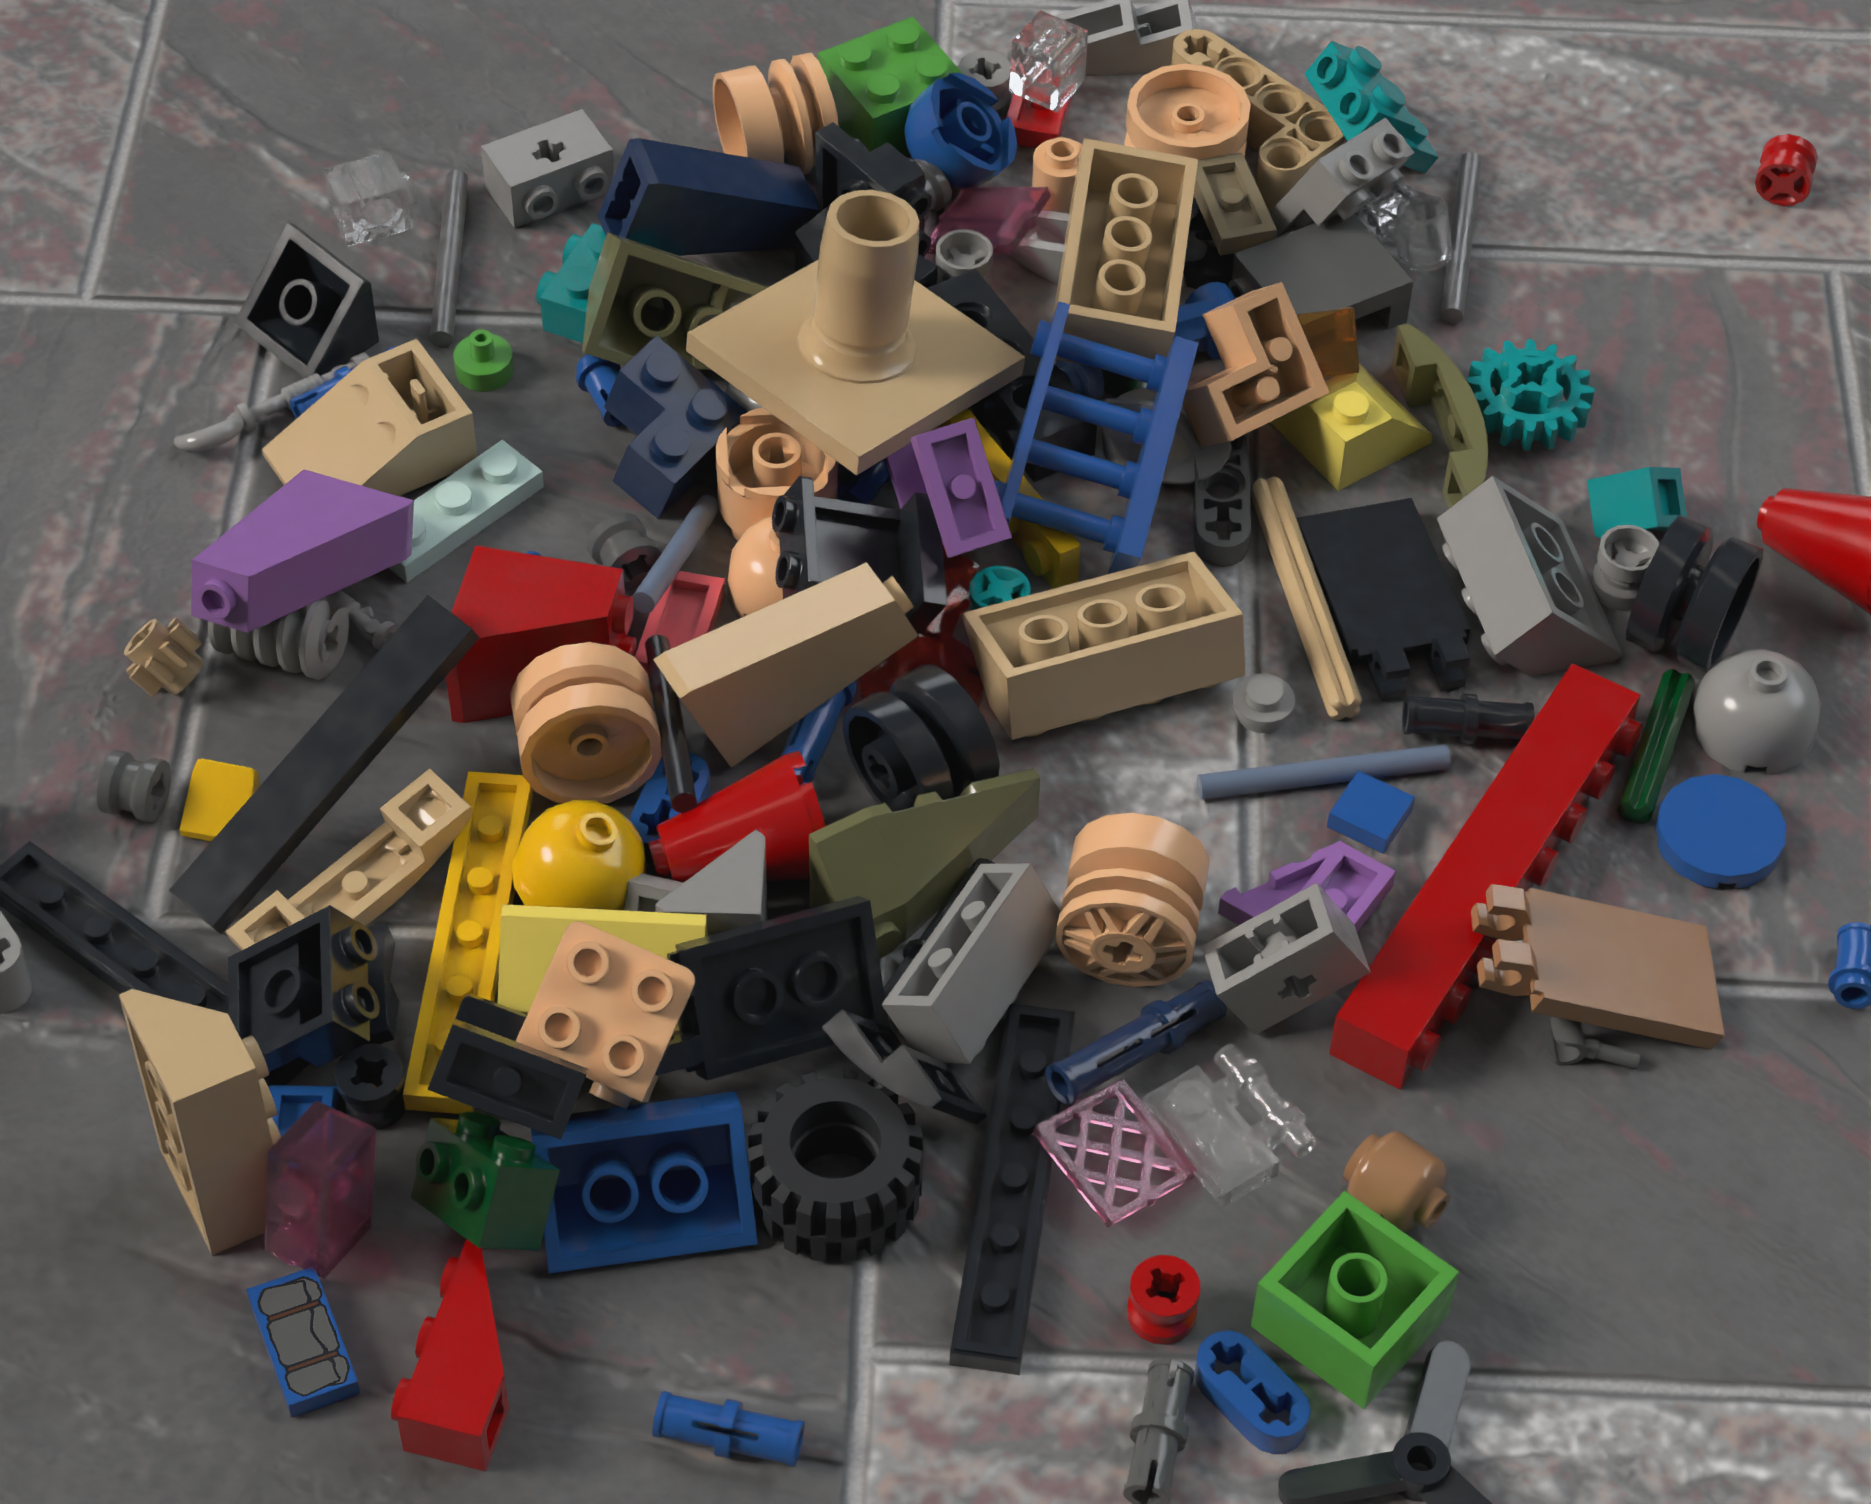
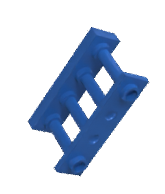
(1149, 428)

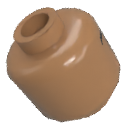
(1398, 1180)

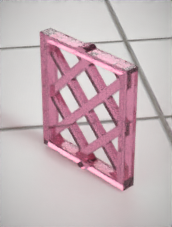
(1080, 1177)

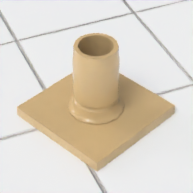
(855, 343)

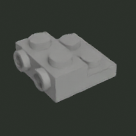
(1344, 179)

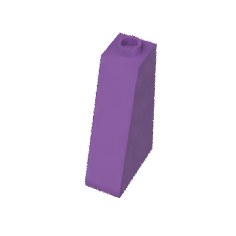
(299, 549)

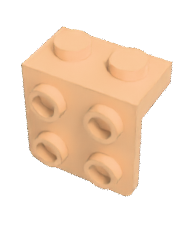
(608, 1011)

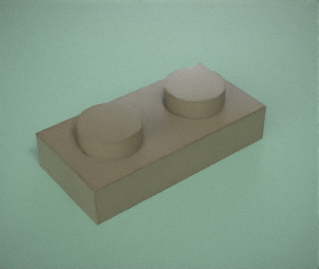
(1232, 204)

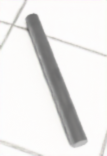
(1461, 238)
(449, 259)

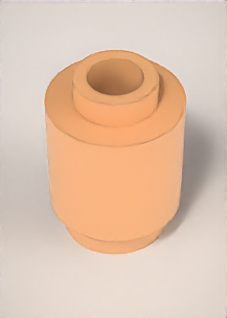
(1056, 168)

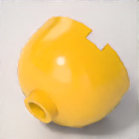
(578, 857)

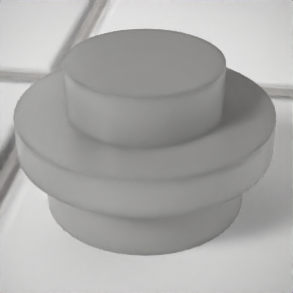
(1263, 702)

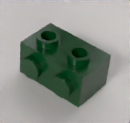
(484, 1182)

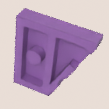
(1344, 873)

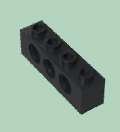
(1007, 406)

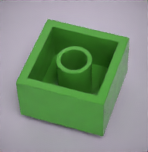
(880, 78)
(1354, 1299)

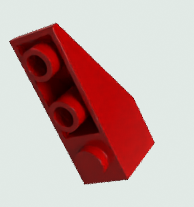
(459, 1387)

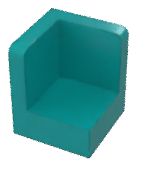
(1637, 498)

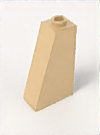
(787, 658)

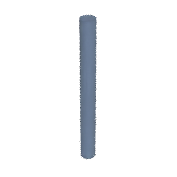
(1322, 771)

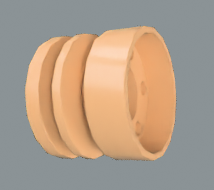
(775, 117)
(1133, 900)

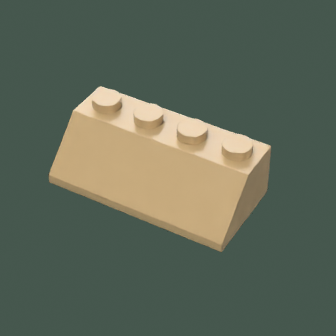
(1106, 644)
(206, 1112)

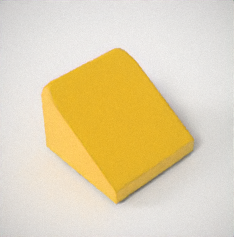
(215, 796)

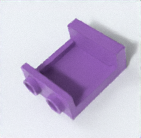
(959, 484)

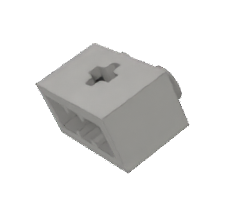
(548, 168)
(1285, 959)

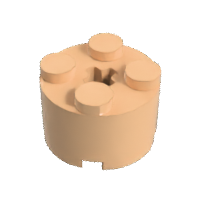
(761, 463)

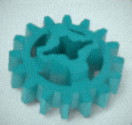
(1530, 394)

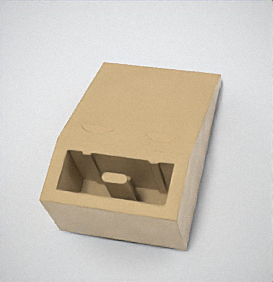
(381, 426)

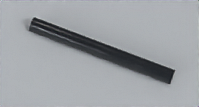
(671, 731)

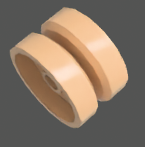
(1188, 112)
(585, 723)

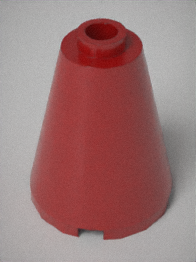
(1824, 537)
(766, 800)

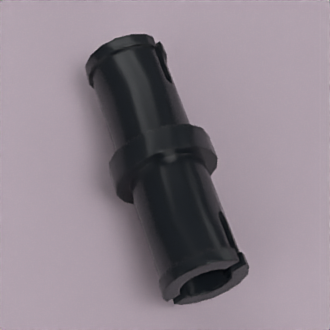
(1466, 718)

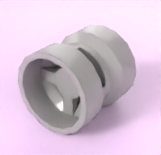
(962, 252)
(1621, 565)

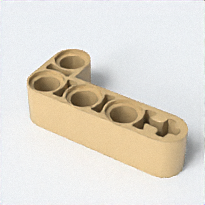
(1283, 121)

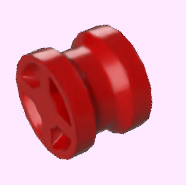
(1786, 170)
(1158, 1317)

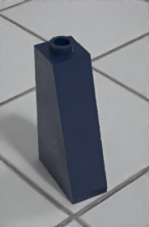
(704, 200)

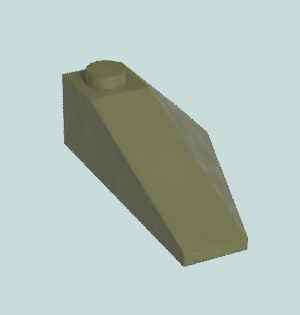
(653, 293)
(918, 854)

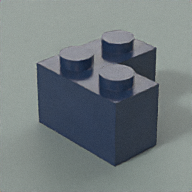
(675, 423)

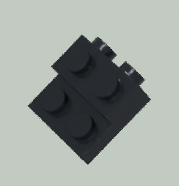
(848, 166)
(305, 989)

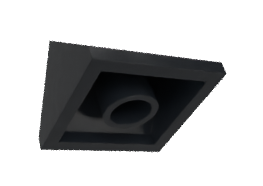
(309, 306)

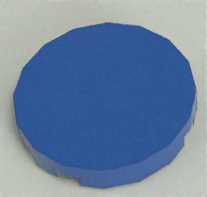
(1720, 831)

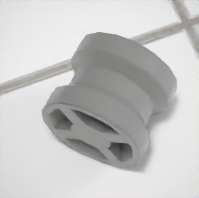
(993, 72)

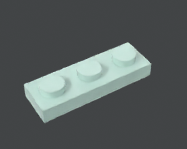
(467, 505)

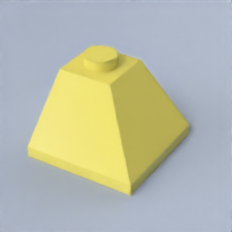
(1353, 429)

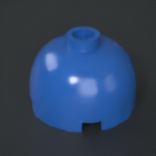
(960, 131)

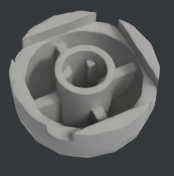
(1757, 711)

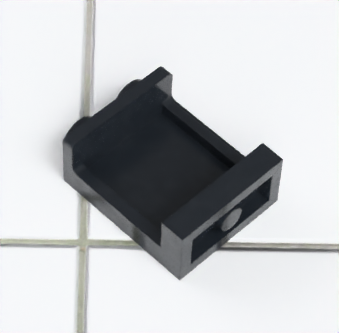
(832, 536)
(503, 1077)

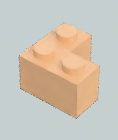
(1265, 363)

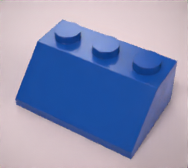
(648, 1183)

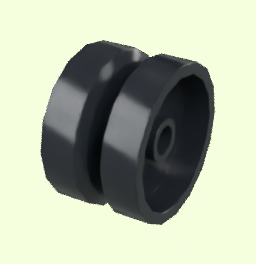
(1694, 594)
(919, 739)

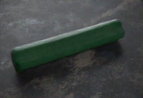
(1656, 746)

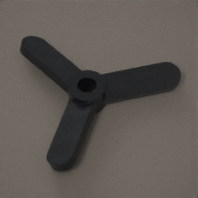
(1424, 1442)

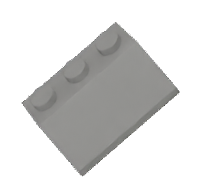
(1525, 582)

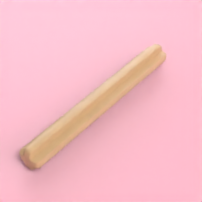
(1306, 599)

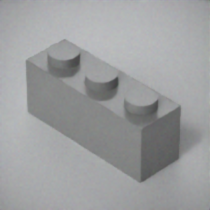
(974, 962)

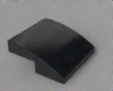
(901, 1068)

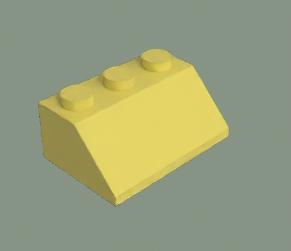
(533, 933)

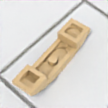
(377, 870)

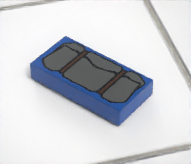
(303, 1342)

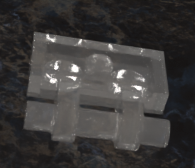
(1216, 1138)

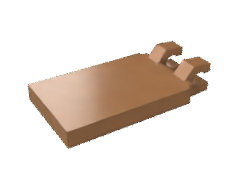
(1601, 964)

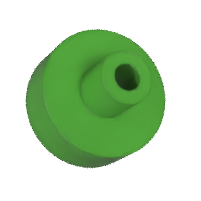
(483, 361)

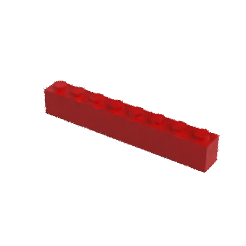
(1507, 841)

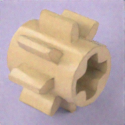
(163, 657)

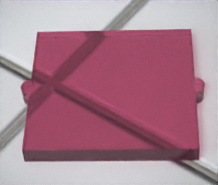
(995, 212)

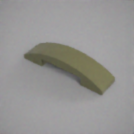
(1432, 378)

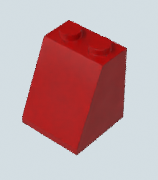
(522, 610)

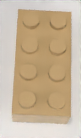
(1126, 247)

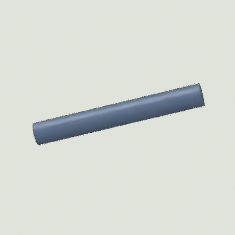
(675, 554)

